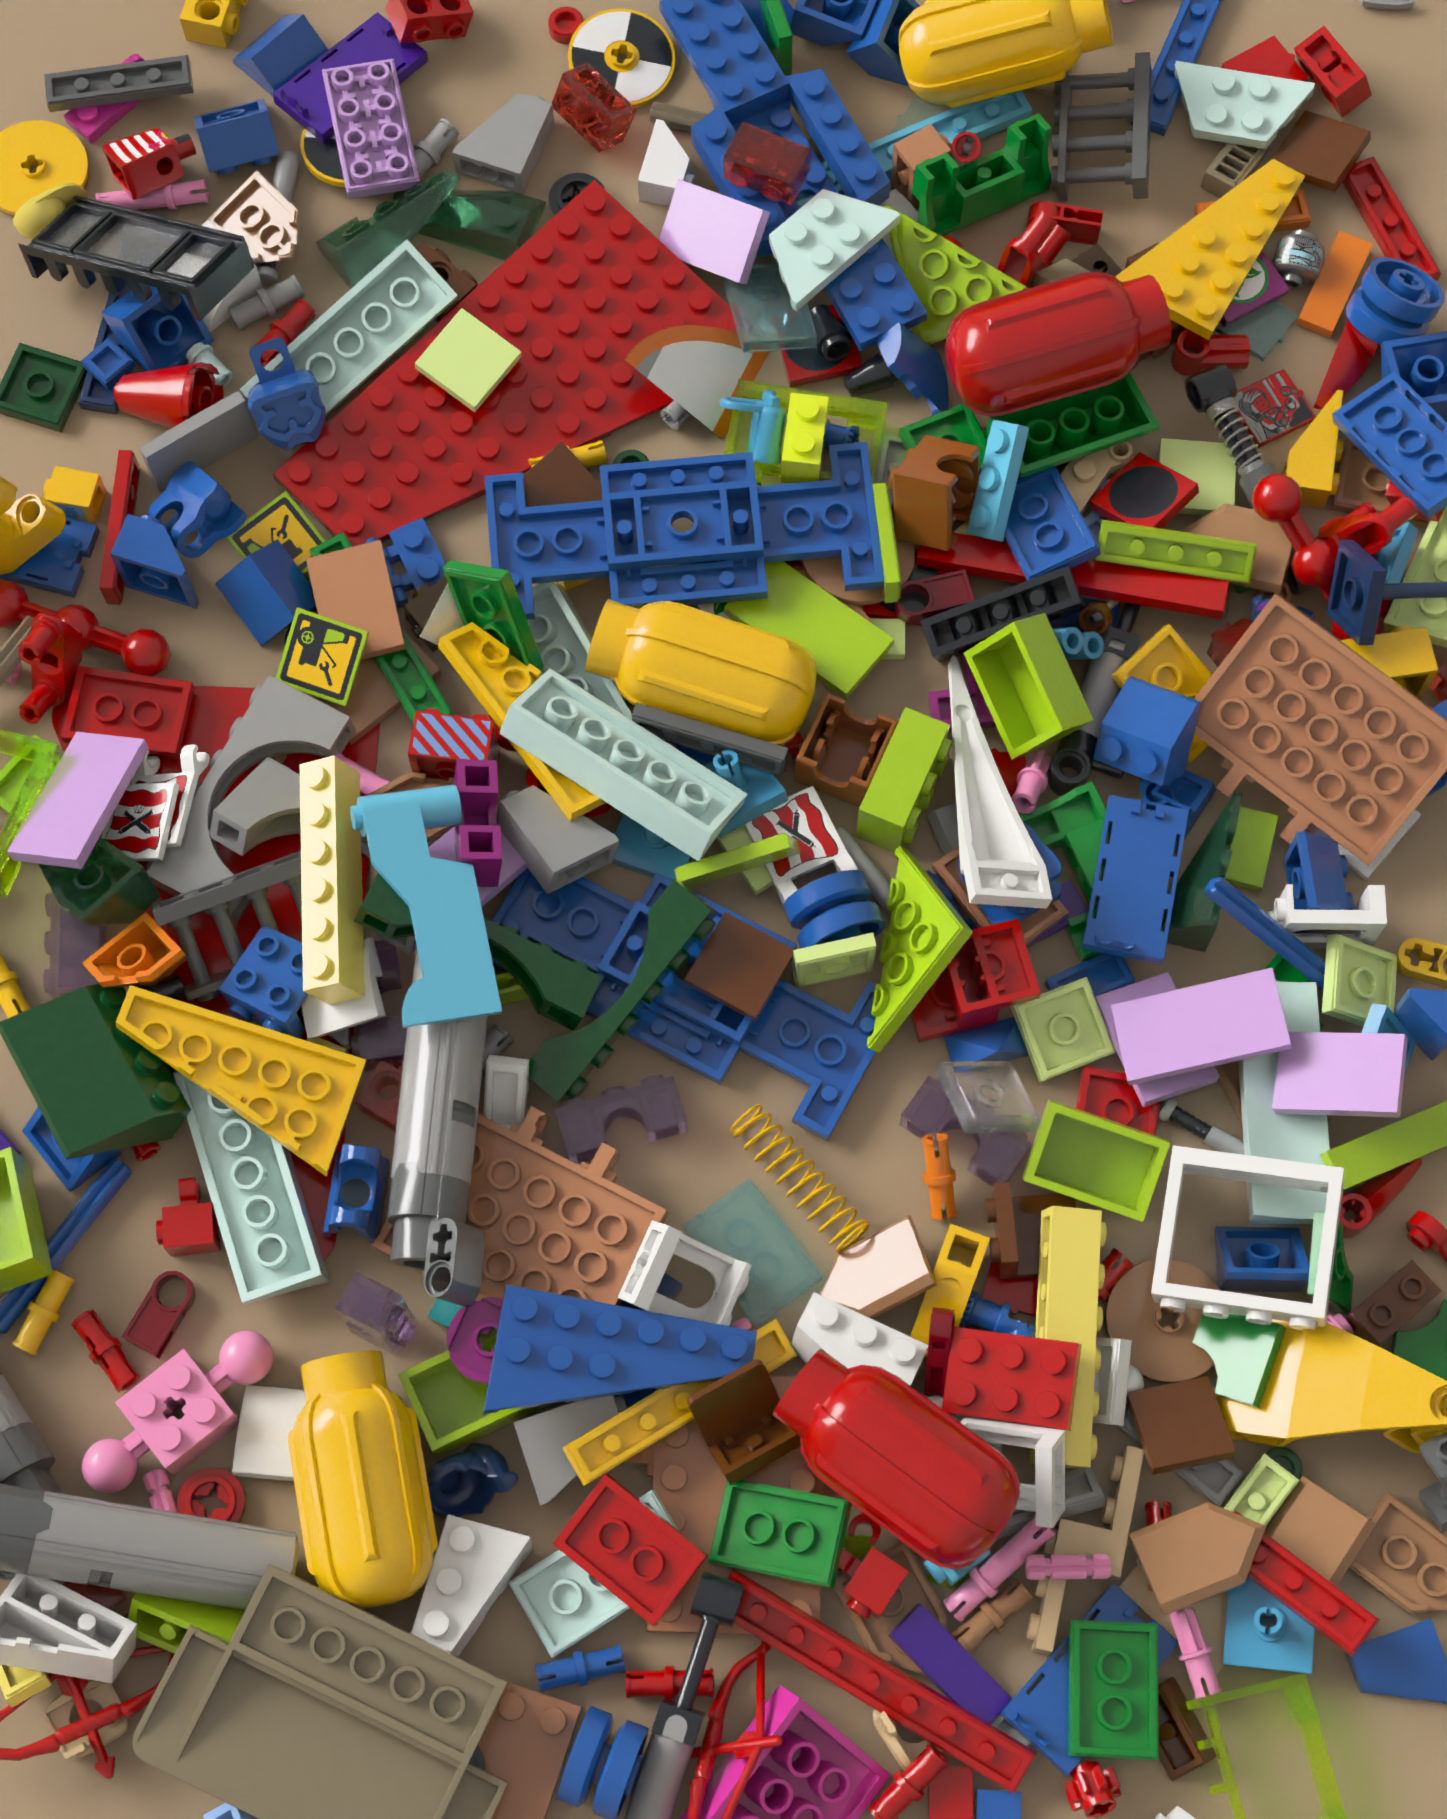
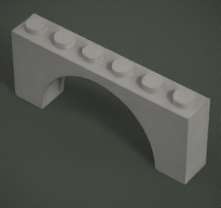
(275, 724)
(267, 808)

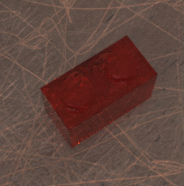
(766, 163)

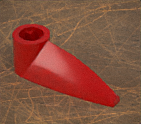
(1347, 365)
(1374, 1197)

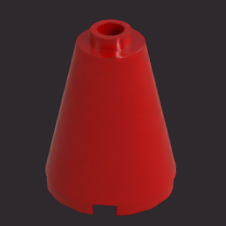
(169, 393)

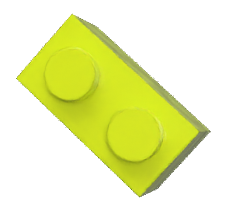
(804, 438)

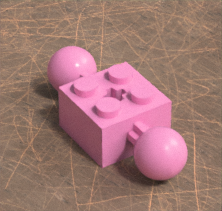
(208, 1417)

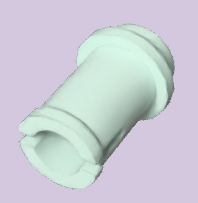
(204, 353)

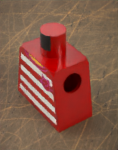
(147, 160)

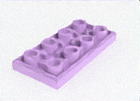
(370, 128)
(78, 800)
(1201, 1026)

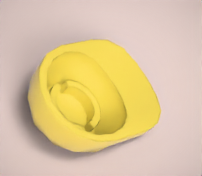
(44, 208)

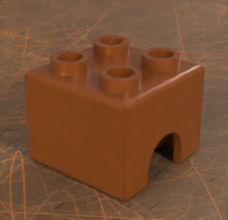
(933, 491)
(842, 751)

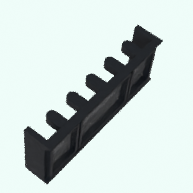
(142, 250)

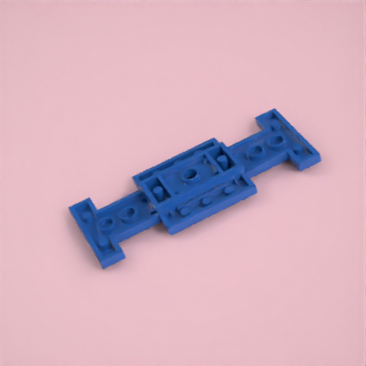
(730, 521)
(791, 1034)

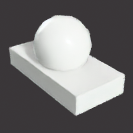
(506, 1090)
(1115, 1380)

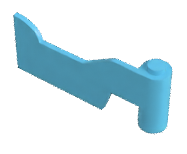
(441, 901)

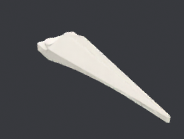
(993, 842)

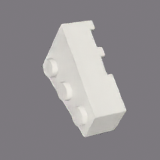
(855, 1339)
(466, 1579)
(62, 1631)

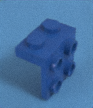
(268, 983)

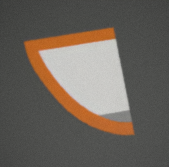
(697, 369)

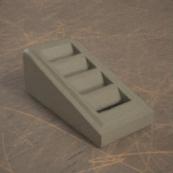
(1221, 184)

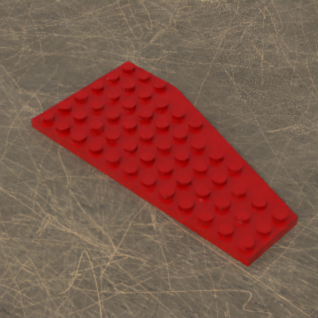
(575, 311)

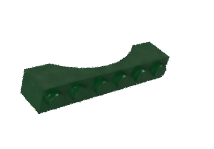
(673, 927)
(553, 984)

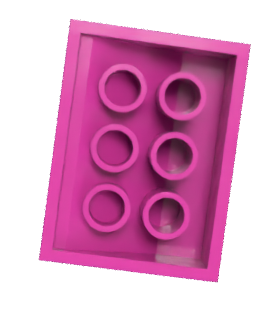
(807, 1777)

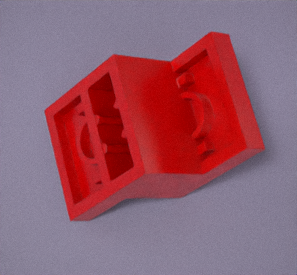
(981, 978)

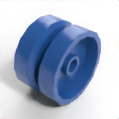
(1394, 301)
(833, 909)
(598, 1762)

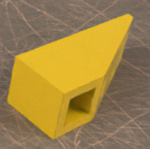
(1314, 456)
(954, 1278)

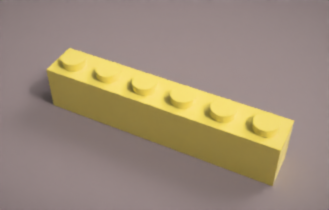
(331, 882)
(1070, 1311)

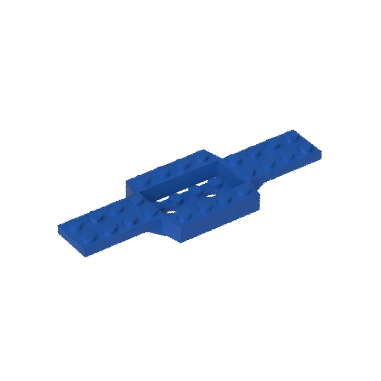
(752, 89)

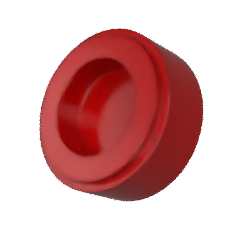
(563, 24)

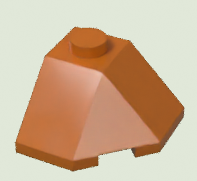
(136, 956)

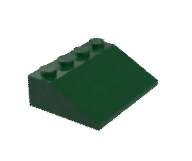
(92, 1078)

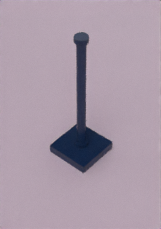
(1359, 590)

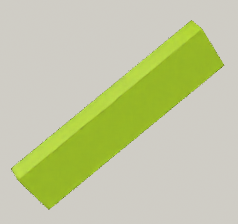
(1176, 551)
(1390, 1146)

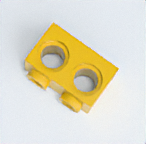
(211, 21)

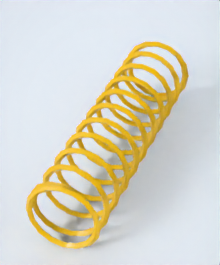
(848, 1226)

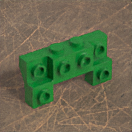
(966, 194)
(1076, 826)

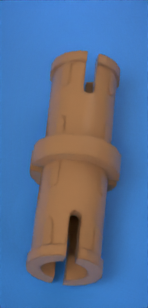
(992, 1616)

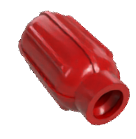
(1053, 340)
(901, 1459)

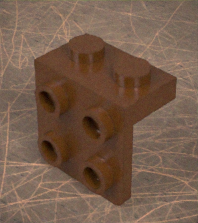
(1018, 1229)
(740, 1422)

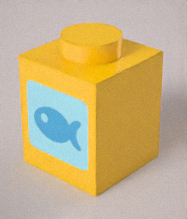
(76, 493)

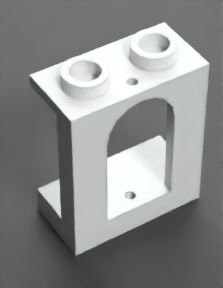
(1365, 920)
(651, 1262)
(1048, 1493)

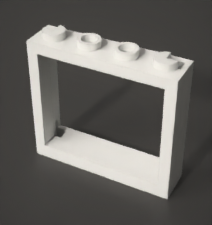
(1260, 1171)

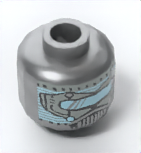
(1299, 258)

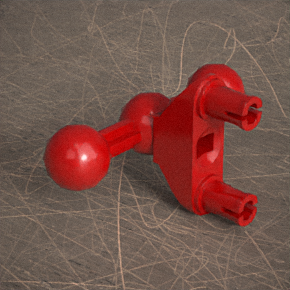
(1031, 251)
(1278, 501)
(58, 642)

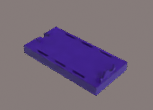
(374, 40)

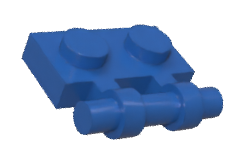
(418, 555)

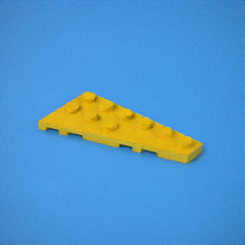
(268, 1077)

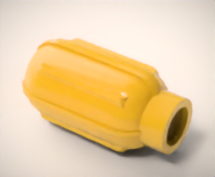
(996, 47)
(705, 668)
(361, 1483)

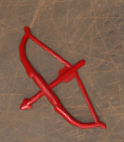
(88, 1724)
(746, 1746)

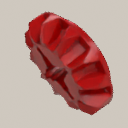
(202, 1485)

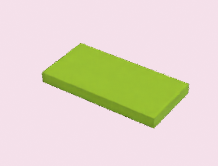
(837, 637)

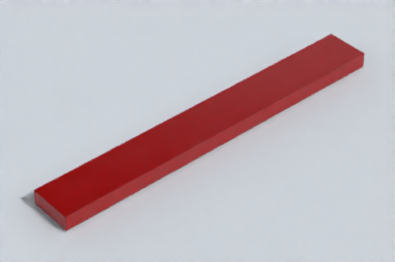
(1094, 578)
(882, 1685)

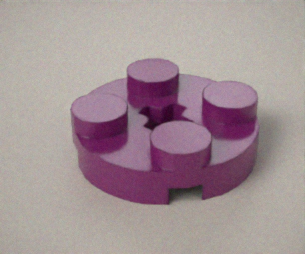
(463, 1338)

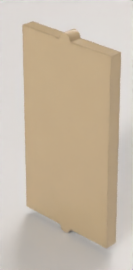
(1209, 1612)

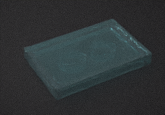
(765, 313)
(752, 1232)

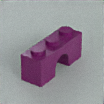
(477, 835)

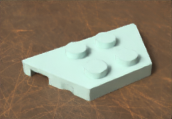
(1238, 104)
(826, 240)

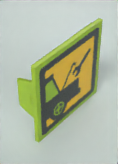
(281, 521)
(322, 656)

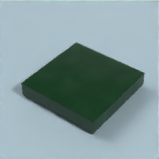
(41, 387)

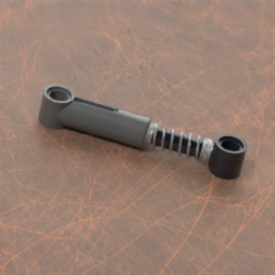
(1213, 394)

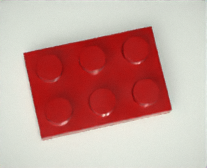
(130, 707)
(1011, 1378)
(630, 1549)

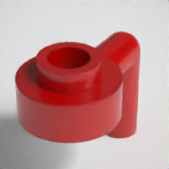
(1427, 1233)

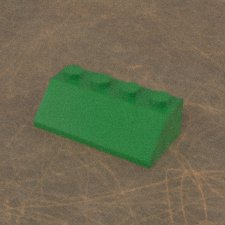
(1081, 424)

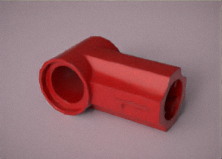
(1227, 349)

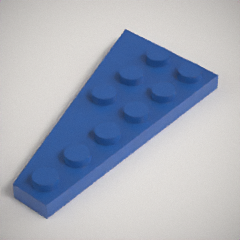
(588, 1349)

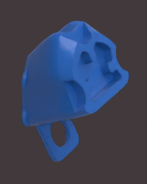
(286, 400)

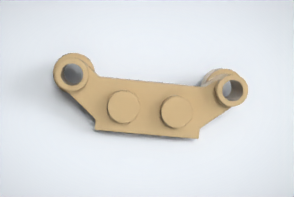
(1088, 473)

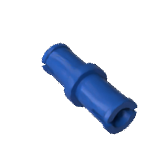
(580, 1668)

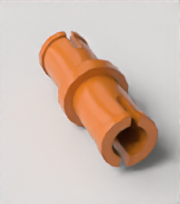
(939, 1176)

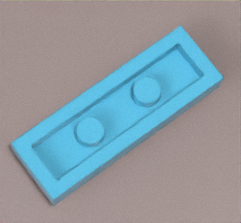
(997, 480)

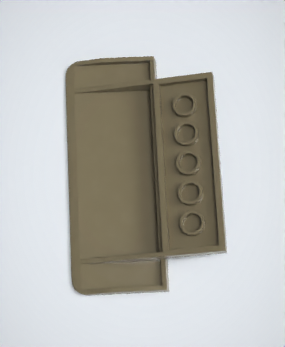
(323, 1714)

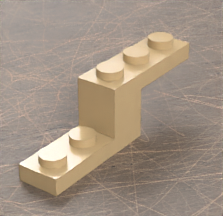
(1086, 1539)

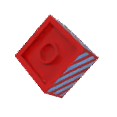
(443, 738)

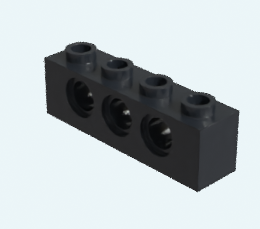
(975, 621)

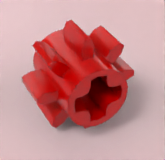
(1093, 1789)

